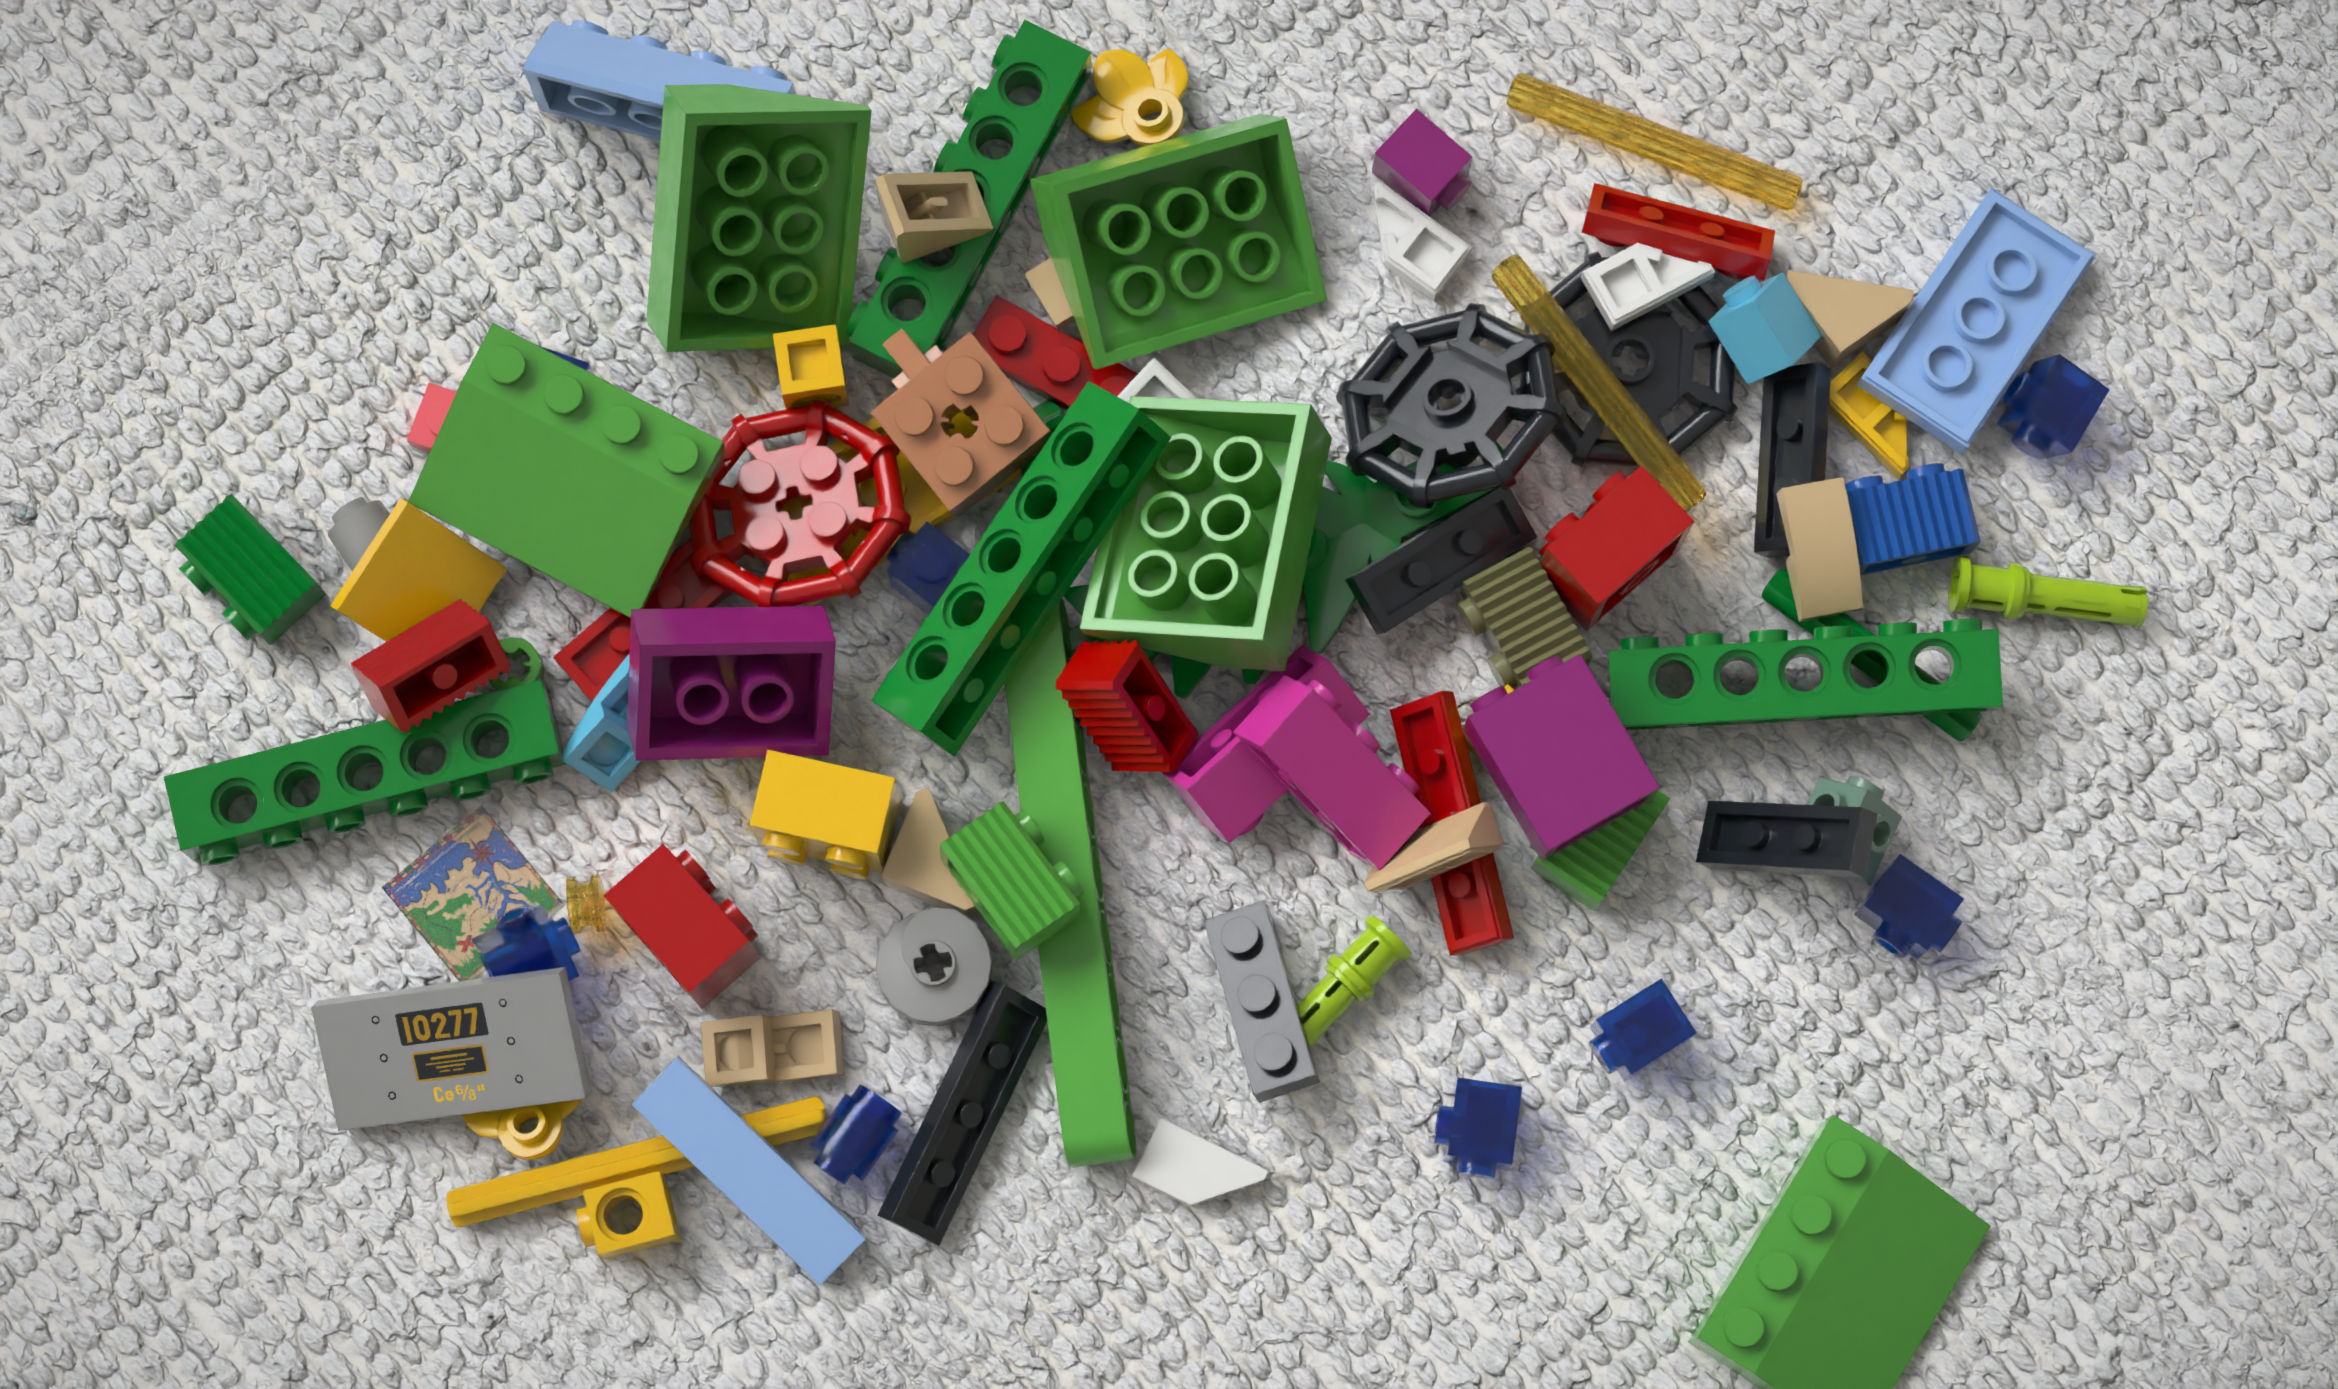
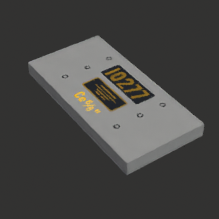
(451, 1049)

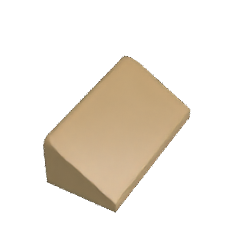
(1439, 849)

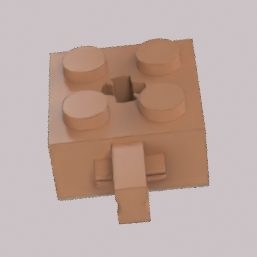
(934, 391)

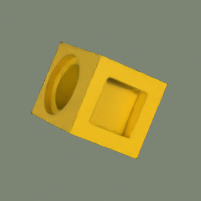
(811, 366)
(658, 1219)

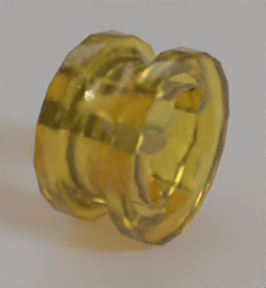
(586, 904)

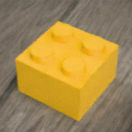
(825, 814)

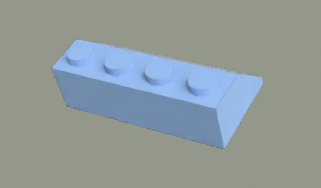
(622, 82)

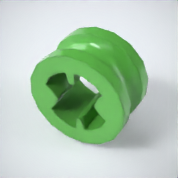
(515, 649)

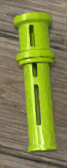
(2019, 592)
(1351, 976)

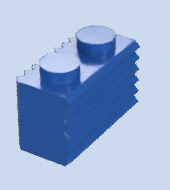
(1912, 518)

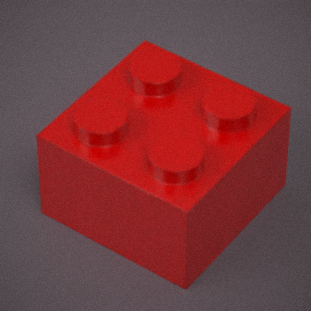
(1614, 545)
(682, 926)

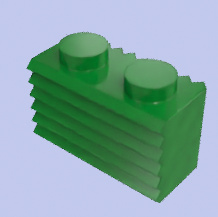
(249, 570)

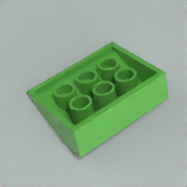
(754, 216)
(1181, 238)
(566, 471)
(1215, 534)
(1840, 1270)

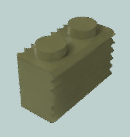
(1519, 618)

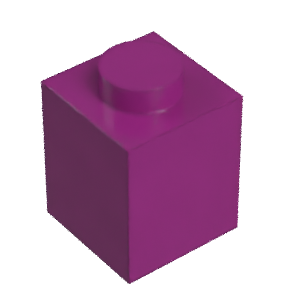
(1423, 165)

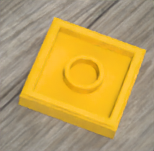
(413, 573)

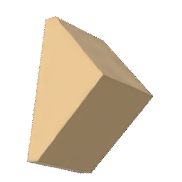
(931, 211)
(1848, 311)
(916, 863)

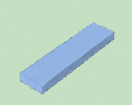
(749, 1170)

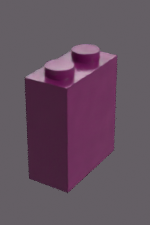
(1559, 754)

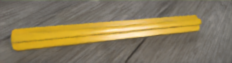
(570, 1177)

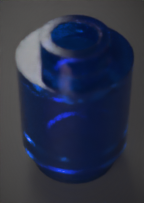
(855, 1135)

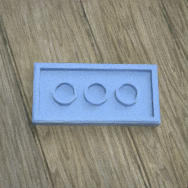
(1976, 320)

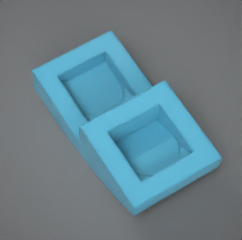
(602, 739)

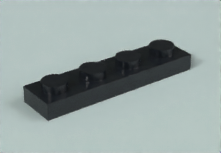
(964, 1113)

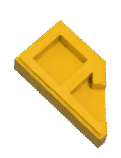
(1868, 419)

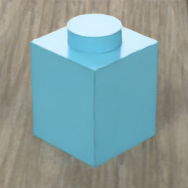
(1764, 326)

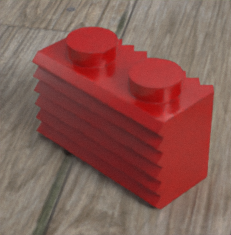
(431, 665)
(1126, 707)

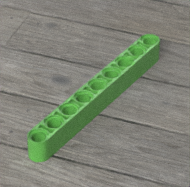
(1078, 958)

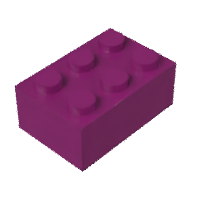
(730, 682)

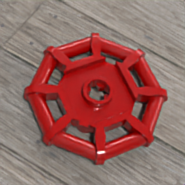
(818, 536)

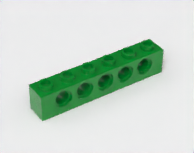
(1031, 60)
(1021, 568)
(1970, 687)
(204, 794)

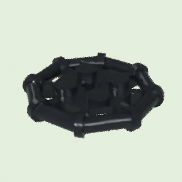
(1654, 388)
(1457, 433)

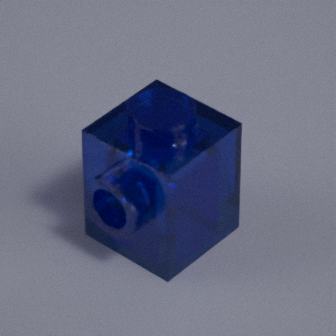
(2051, 407)
(924, 565)
(1910, 910)
(527, 943)
(1640, 1031)
(1479, 1127)

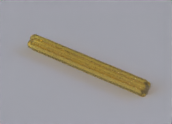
(1654, 141)
(1597, 382)

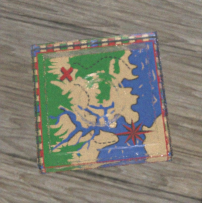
(464, 887)

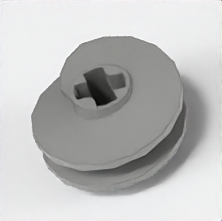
(954, 940)

